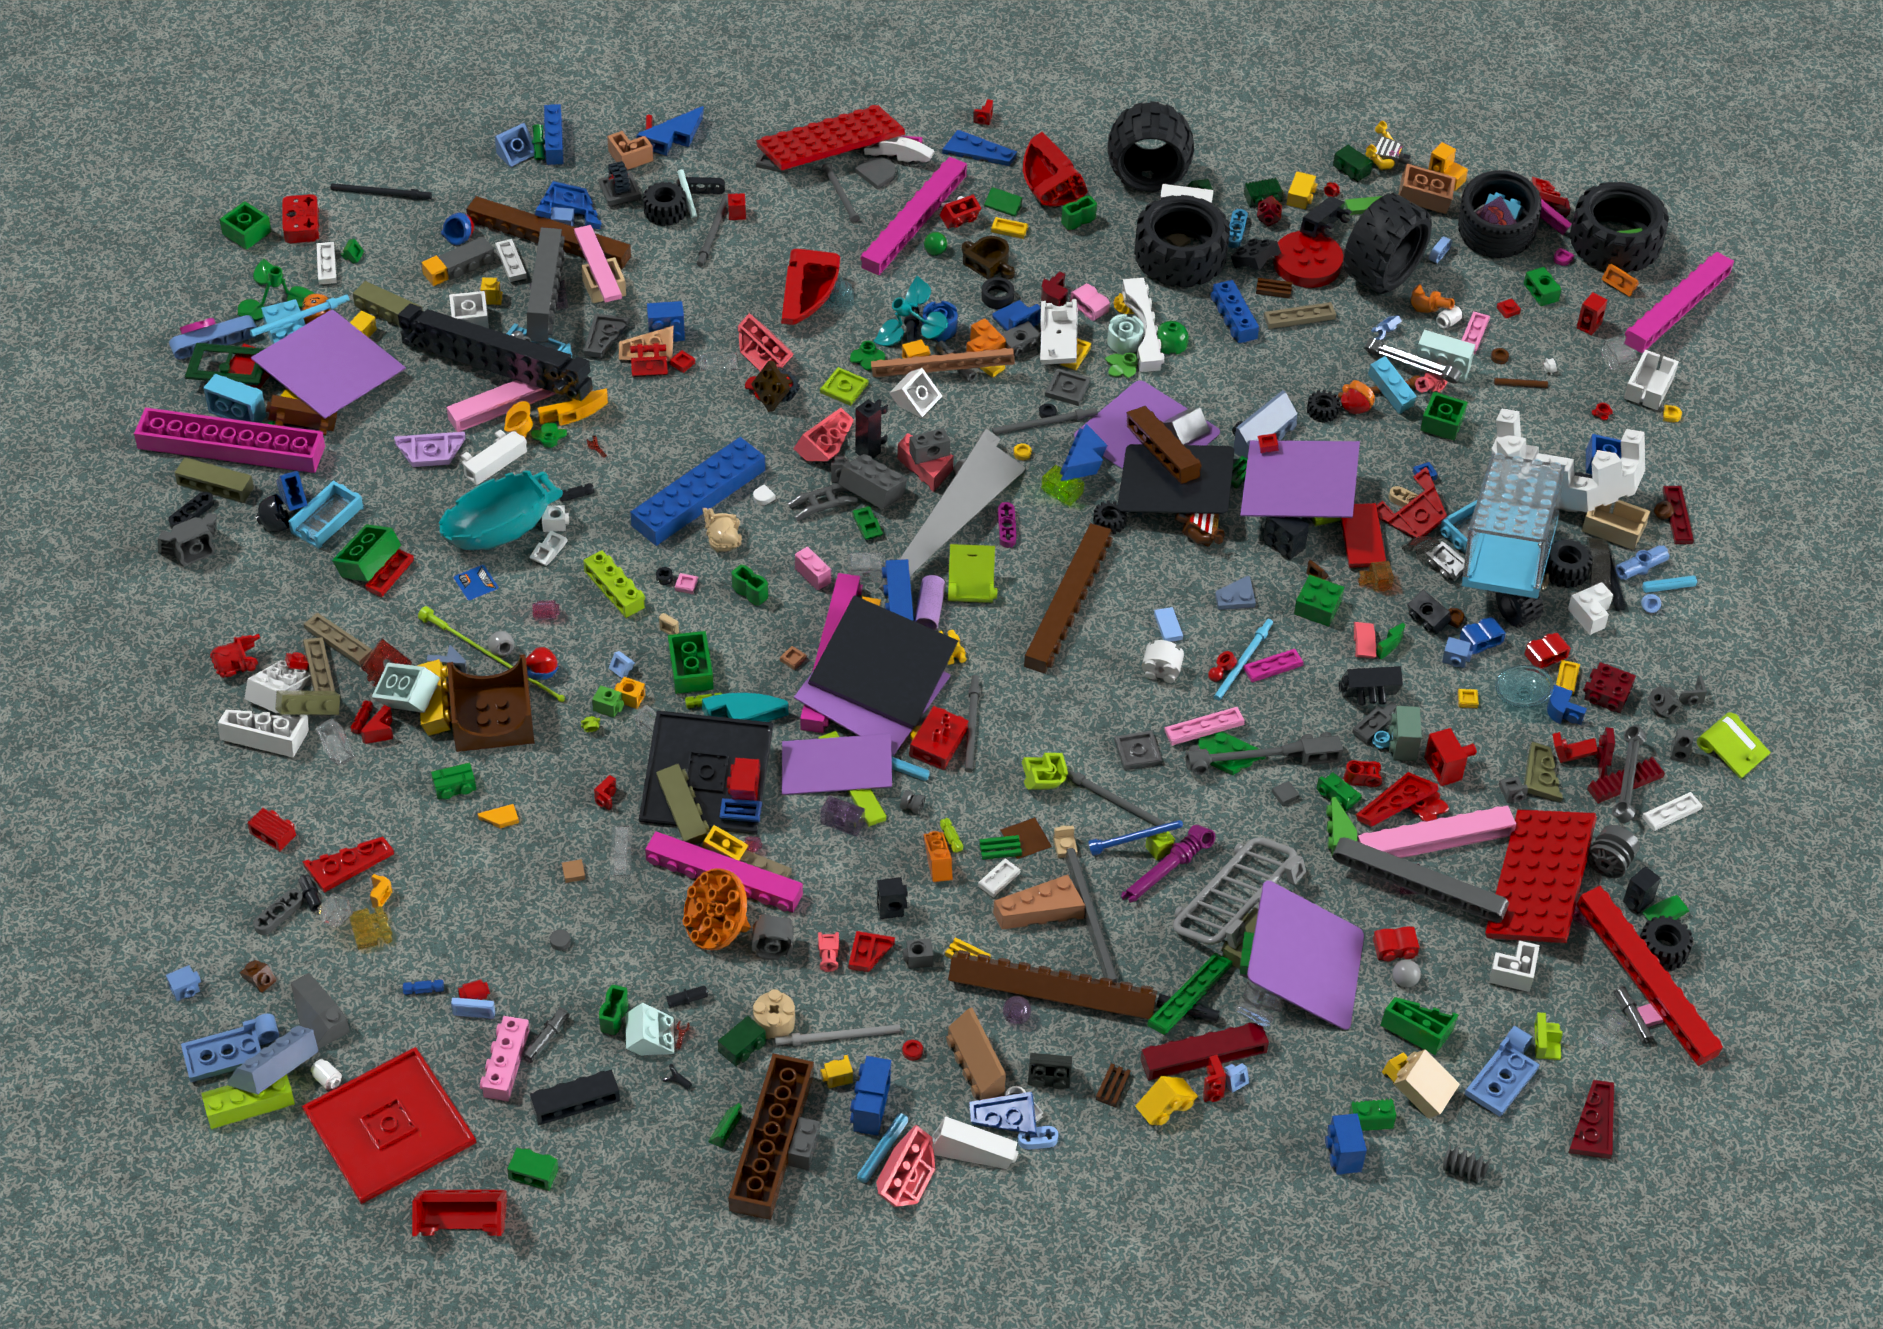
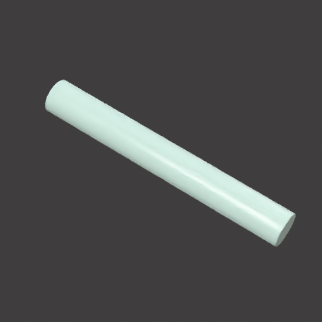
(689, 201)

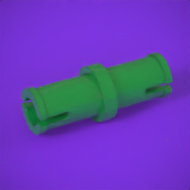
(538, 142)

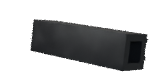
(1324, 216)
(868, 428)

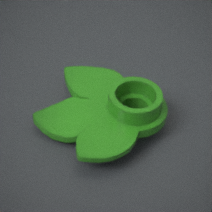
(1122, 364)

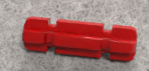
(361, 717)

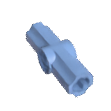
(1642, 562)

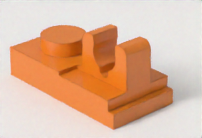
(1620, 280)

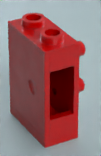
(938, 738)

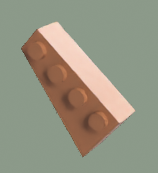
(1040, 904)

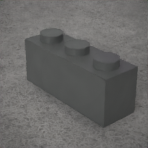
(468, 257)

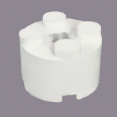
(1162, 661)

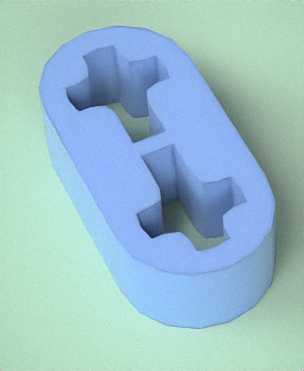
(1440, 249)
(1040, 1140)

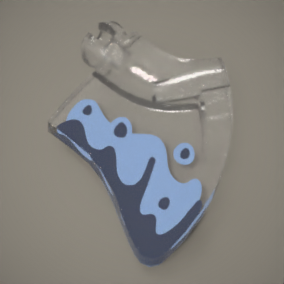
(1258, 1016)

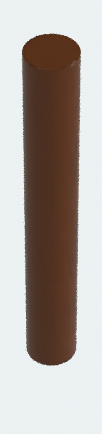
(1520, 382)

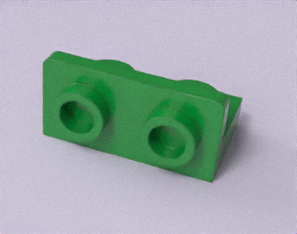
(1336, 787)

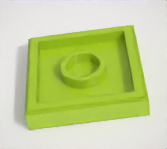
(844, 386)

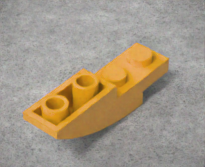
(573, 410)

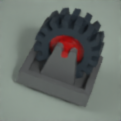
(619, 185)

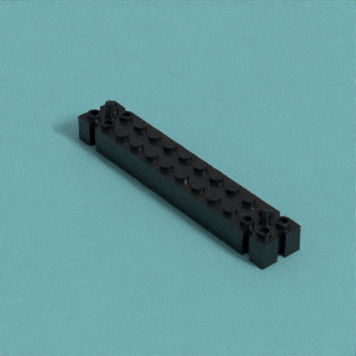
(495, 352)

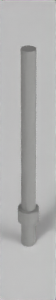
(796, 1039)

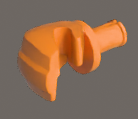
(1429, 304)

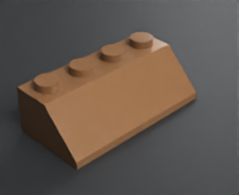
(976, 1056)

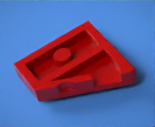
(868, 950)

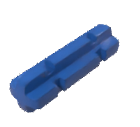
(423, 987)

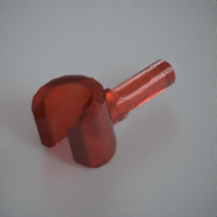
(593, 445)
(681, 1034)

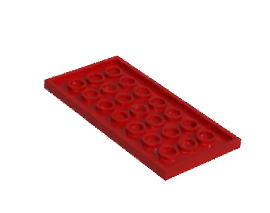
(830, 137)
(1543, 875)

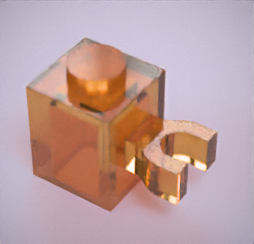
(1379, 576)

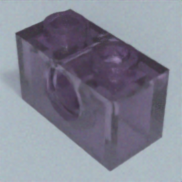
(842, 816)

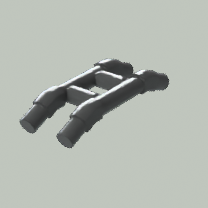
(815, 506)

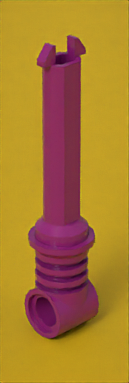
(1181, 853)

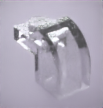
(1259, 997)

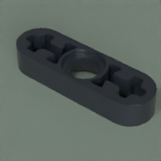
(712, 181)
(195, 504)

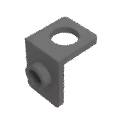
(1695, 696)

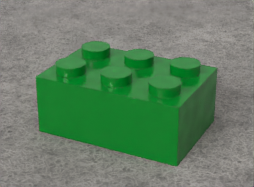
(366, 552)
(690, 662)

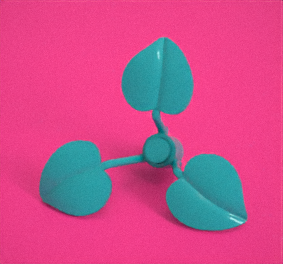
(918, 293)

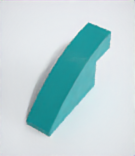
(745, 706)

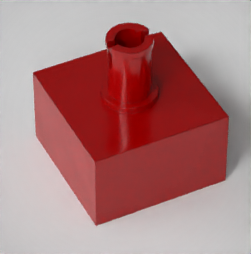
(1447, 756)

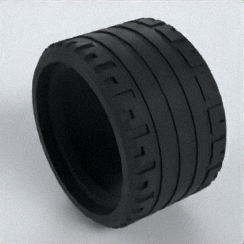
(1494, 239)

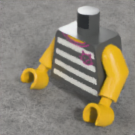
(1386, 152)

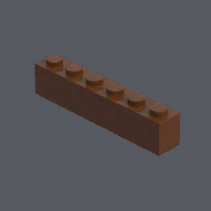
(1163, 444)

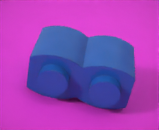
(1483, 635)

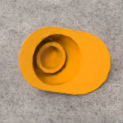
(519, 419)

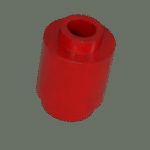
(474, 990)

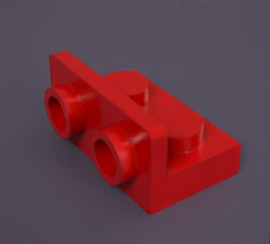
(1215, 1082)

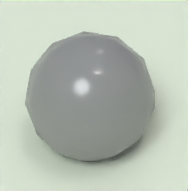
(501, 644)
(1406, 973)

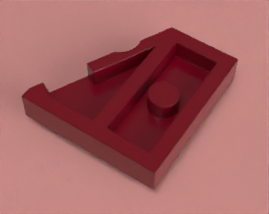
(1605, 751)

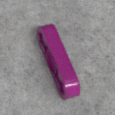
(1007, 519)

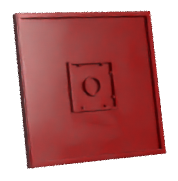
(377, 1121)

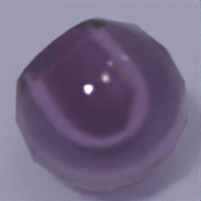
(1016, 1010)

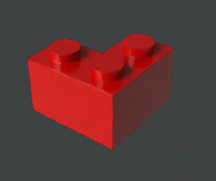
(744, 779)

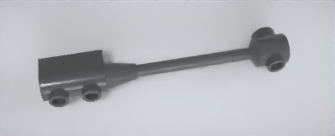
(1309, 749)

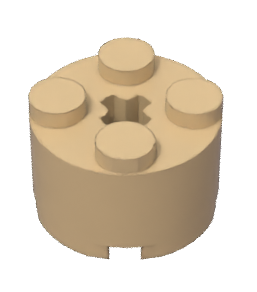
(775, 1013)

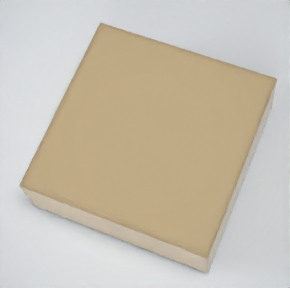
(668, 624)

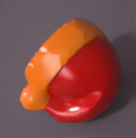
(1357, 397)

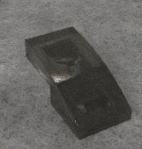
(1420, 544)

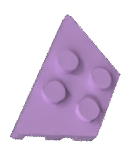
(430, 448)

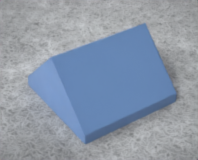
(514, 145)

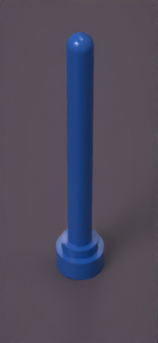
(1097, 846)

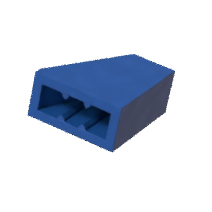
(291, 490)

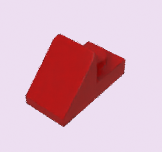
(378, 727)

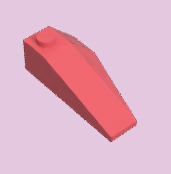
(825, 438)

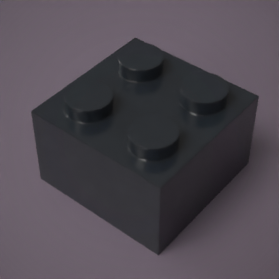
(1286, 535)

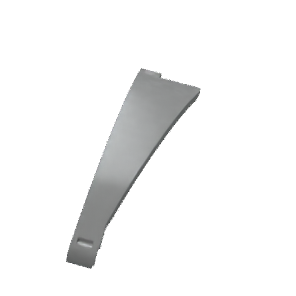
(975, 485)

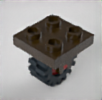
(775, 385)

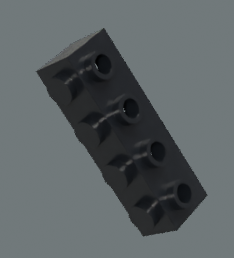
(574, 1097)

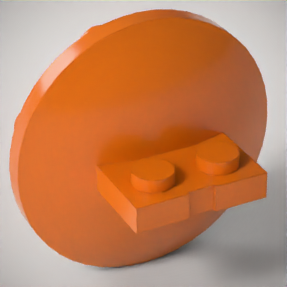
(715, 909)

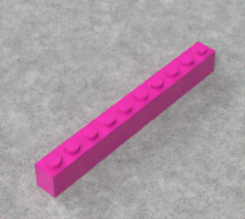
(913, 216)
(1678, 302)
(844, 590)

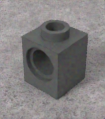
(925, 953)

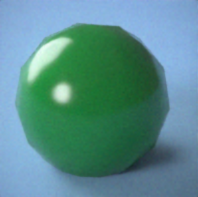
(935, 243)

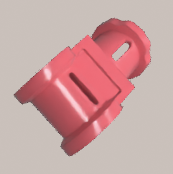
(1430, 382)
(828, 949)

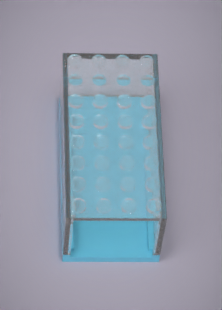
(1513, 525)

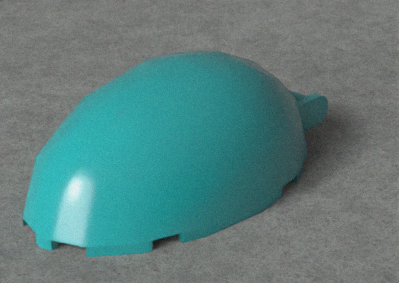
(498, 511)

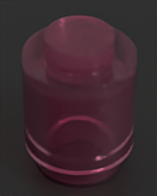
(545, 609)

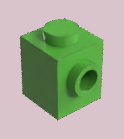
(607, 701)

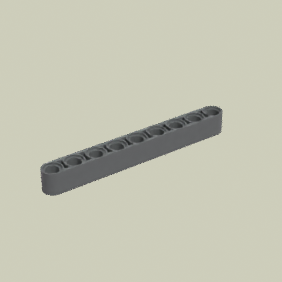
(1420, 880)

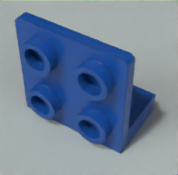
(1017, 314)

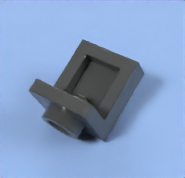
(836, 467)
(1513, 789)

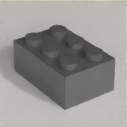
(872, 481)

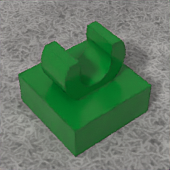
(352, 251)

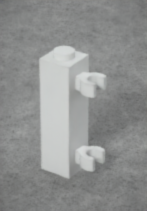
(495, 457)

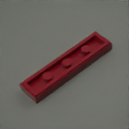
(1679, 519)

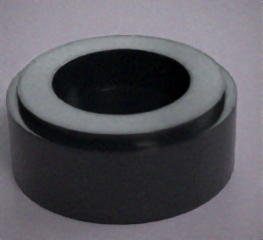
(1047, 410)

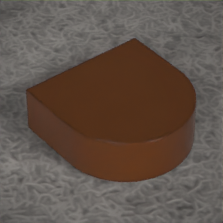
(1457, 617)

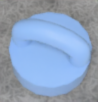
(1651, 603)

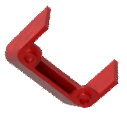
(459, 1210)

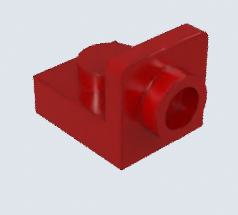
(984, 116)
(605, 791)

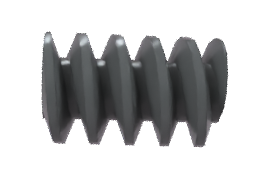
(1465, 1164)

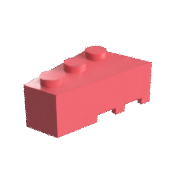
(930, 472)

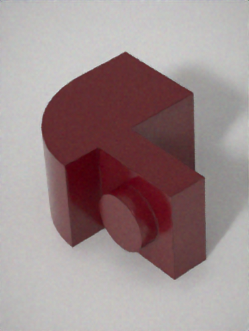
(1054, 291)

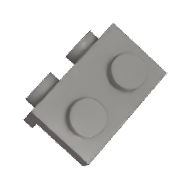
(1446, 560)

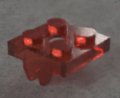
(374, 664)

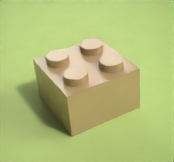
(591, 285)

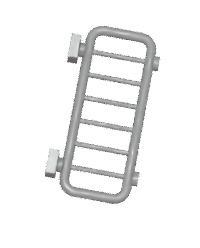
(1235, 928)

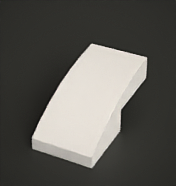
(551, 546)

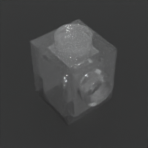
(335, 910)

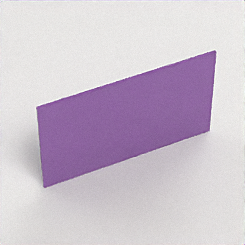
(836, 764)

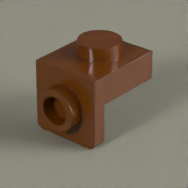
(259, 974)

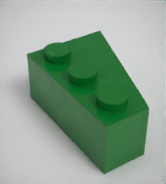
(1419, 1025)

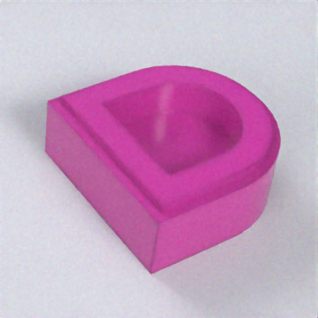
(1563, 257)

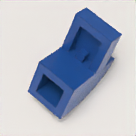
(1561, 708)

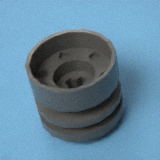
(1613, 851)

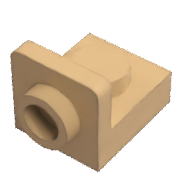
(1064, 840)

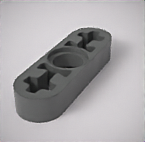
(276, 920)

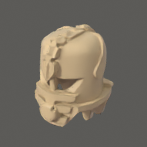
(722, 530)

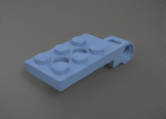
(243, 1041)
(1507, 1060)

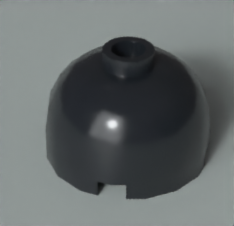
(272, 514)

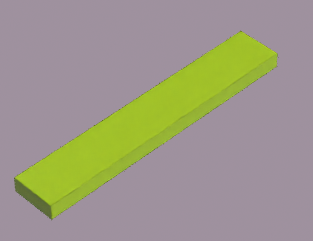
(864, 798)

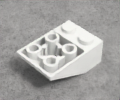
(262, 686)

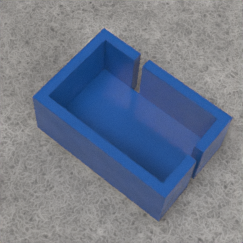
(871, 1095)

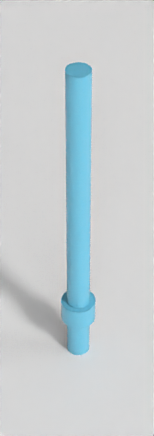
(329, 304)
(1260, 635)

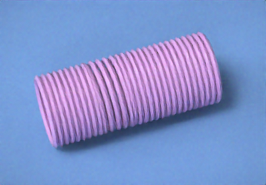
(930, 601)

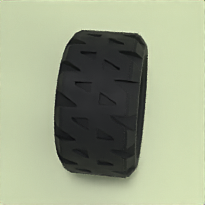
(1624, 204)
(1387, 243)
(1177, 264)

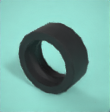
(997, 302)

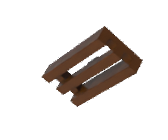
(1274, 288)
(1119, 1071)

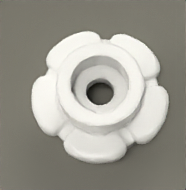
(1550, 366)

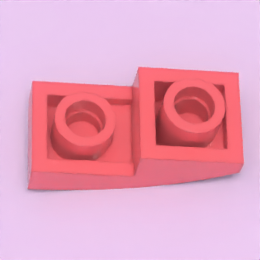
(1365, 640)

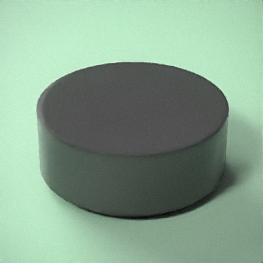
(560, 939)

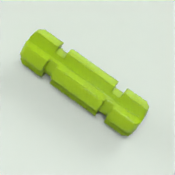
(691, 702)
(951, 835)

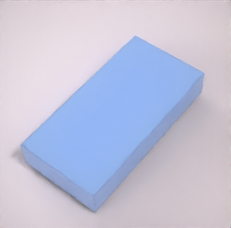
(1168, 624)
(473, 1008)

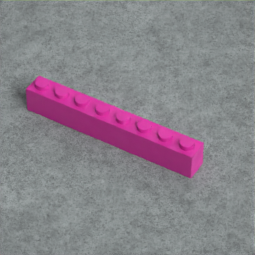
(695, 860)

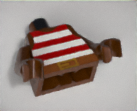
(1201, 527)

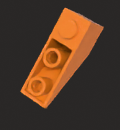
(938, 856)

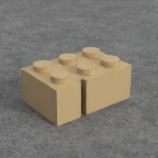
(1621, 527)

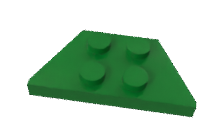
(1224, 743)

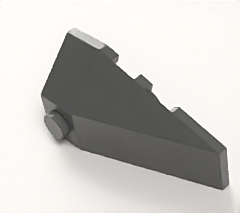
(318, 1011)

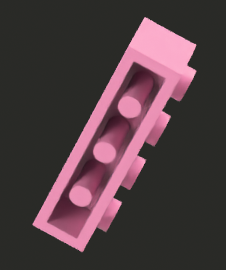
(505, 1058)

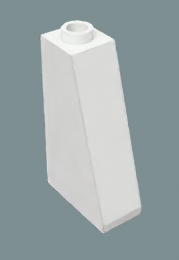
(974, 1145)

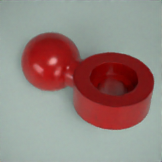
(1225, 662)

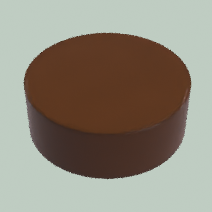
(1499, 356)
(1663, 510)

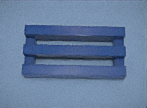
(758, 804)

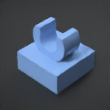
(621, 664)
(1236, 1076)

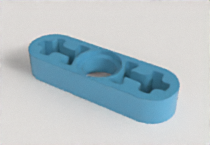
(1236, 223)

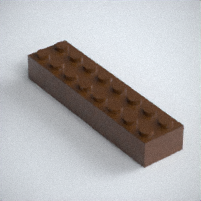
(770, 1136)

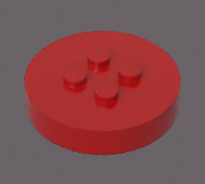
(1308, 260)

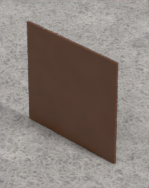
(1030, 837)

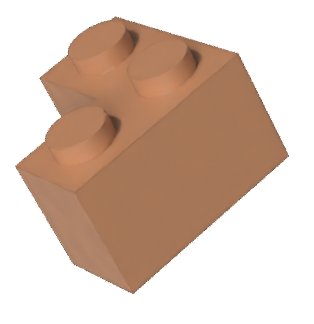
(632, 152)

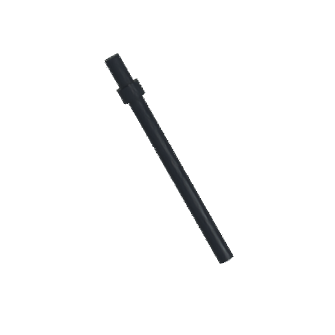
(413, 193)

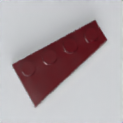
(1595, 1127)

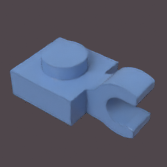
(1388, 325)

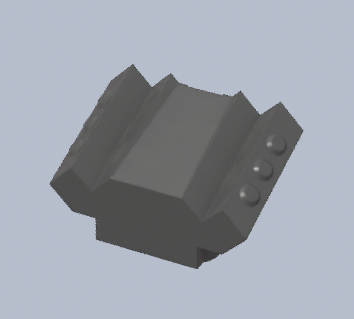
(190, 539)

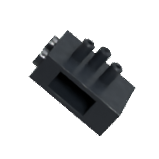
(1371, 683)

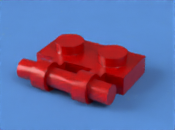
(649, 365)

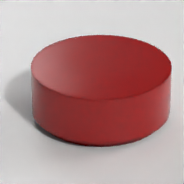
(912, 1050)

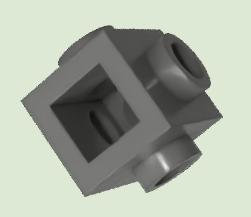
(1664, 700)

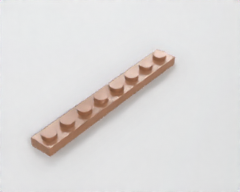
(943, 362)

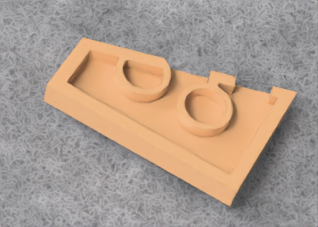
(662, 336)

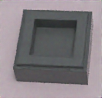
(1285, 793)

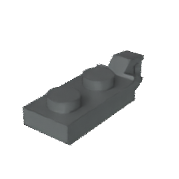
(1374, 722)

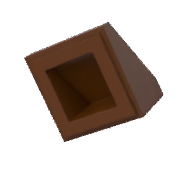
(1315, 570)

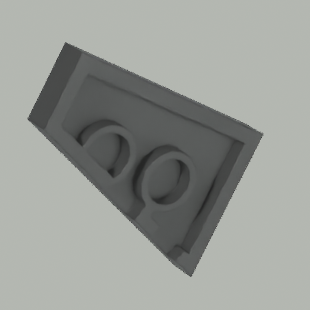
(603, 334)

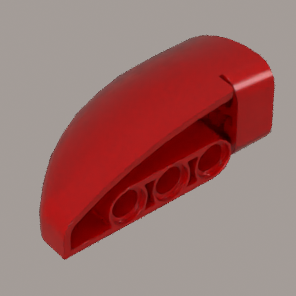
(1051, 173)
(808, 283)

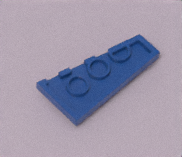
(969, 145)

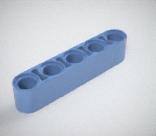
(221, 334)

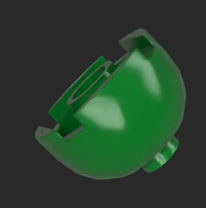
(1173, 337)

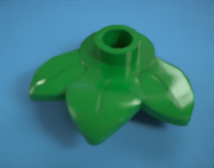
(865, 354)
(549, 434)

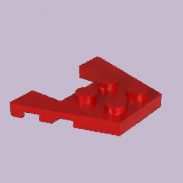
(1420, 514)

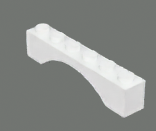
(1136, 297)

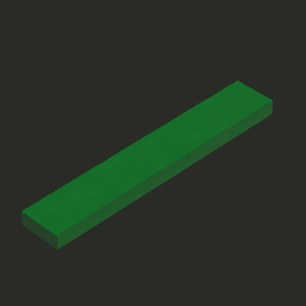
(1189, 993)

